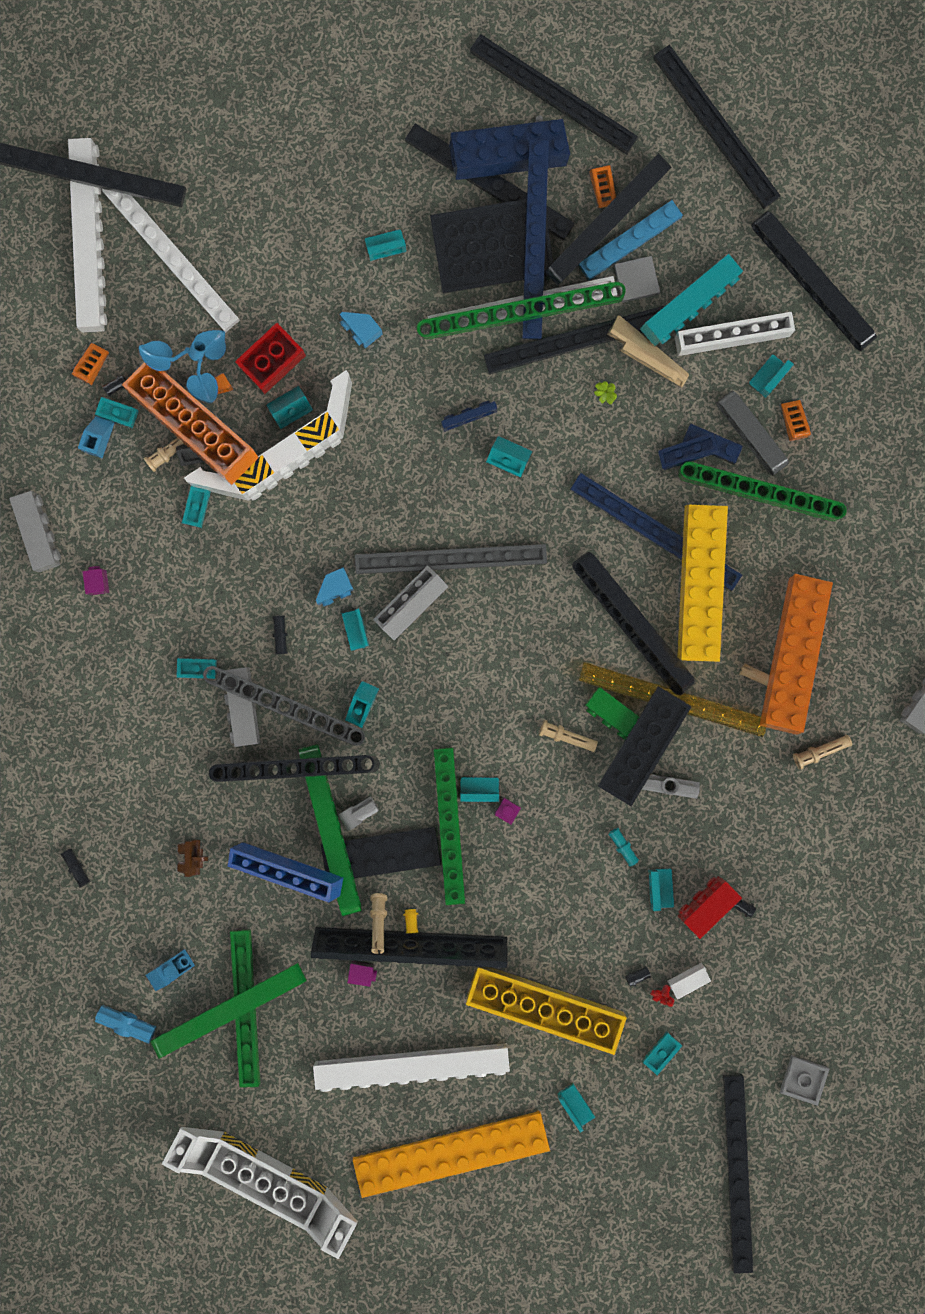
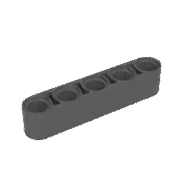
(752, 433)

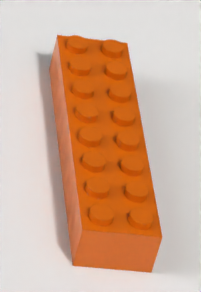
(191, 422)
(796, 654)

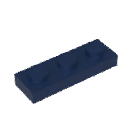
(469, 415)
(728, 450)
(688, 451)

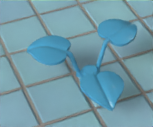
(209, 343)

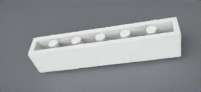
(734, 333)

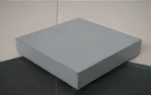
(638, 278)
(804, 1080)

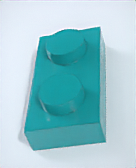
(116, 412)
(196, 507)
(195, 668)
(662, 1053)

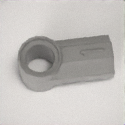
(355, 815)

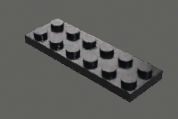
(644, 746)
(391, 852)

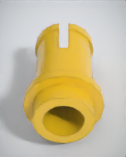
(411, 921)

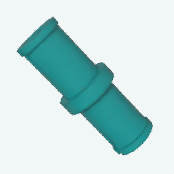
(623, 847)

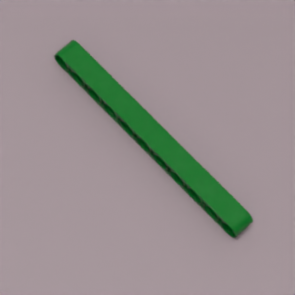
(528, 304)

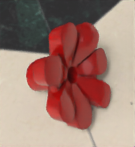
(663, 996)

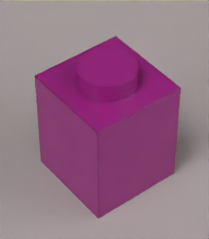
(95, 581)
(507, 810)
(362, 973)

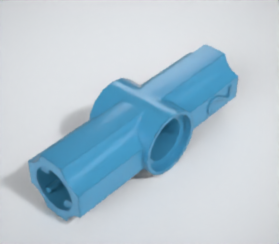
(125, 1024)

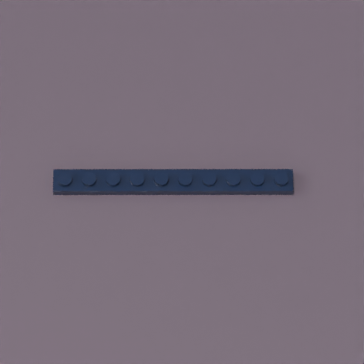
(535, 232)
(639, 522)

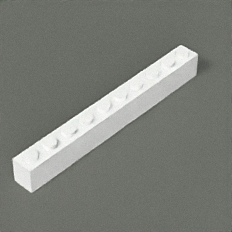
(87, 243)
(411, 1067)

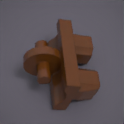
(193, 858)

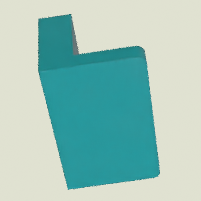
(385, 245)
(770, 375)
(289, 407)
(509, 456)
(355, 629)
(479, 789)
(661, 889)
(575, 1106)

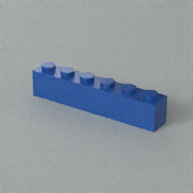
(285, 872)

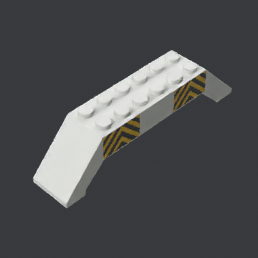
(287, 454)
(264, 1183)

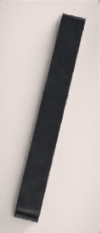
(608, 219)
(814, 281)
(633, 623)
(284, 768)

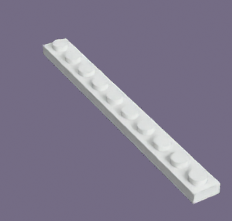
(173, 259)
(519, 311)

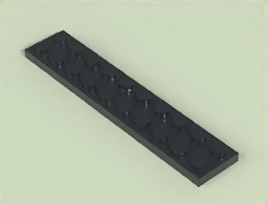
(411, 947)

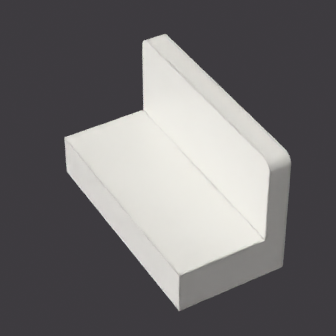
(689, 981)

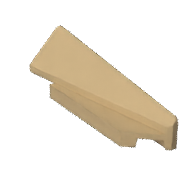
(642, 350)

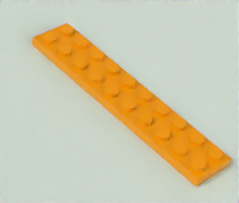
(451, 1154)

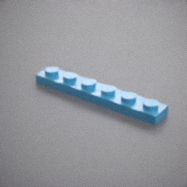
(630, 240)

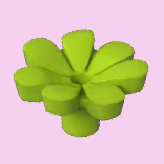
(606, 392)

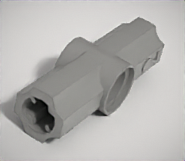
(681, 787)

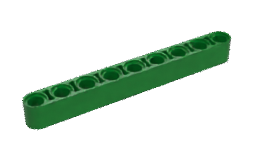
(770, 491)
(331, 834)
(228, 1010)

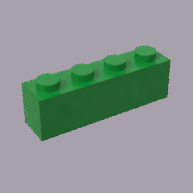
(612, 712)

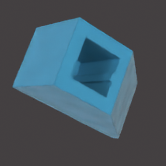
(362, 326)
(96, 437)
(333, 586)
(170, 970)

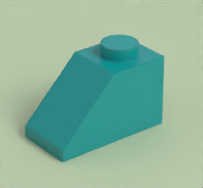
(361, 704)

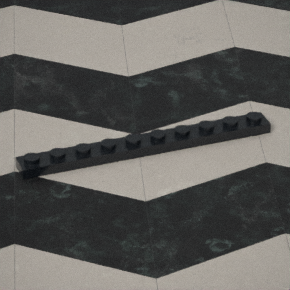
(553, 94)
(716, 126)
(92, 175)
(493, 185)
(561, 343)
(738, 1174)

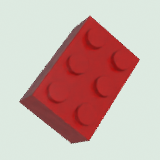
(270, 358)
(709, 906)

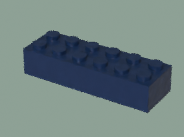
(505, 148)

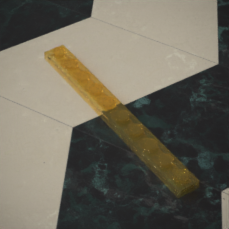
(700, 707)

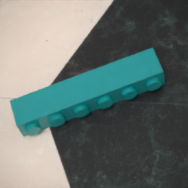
(693, 298)

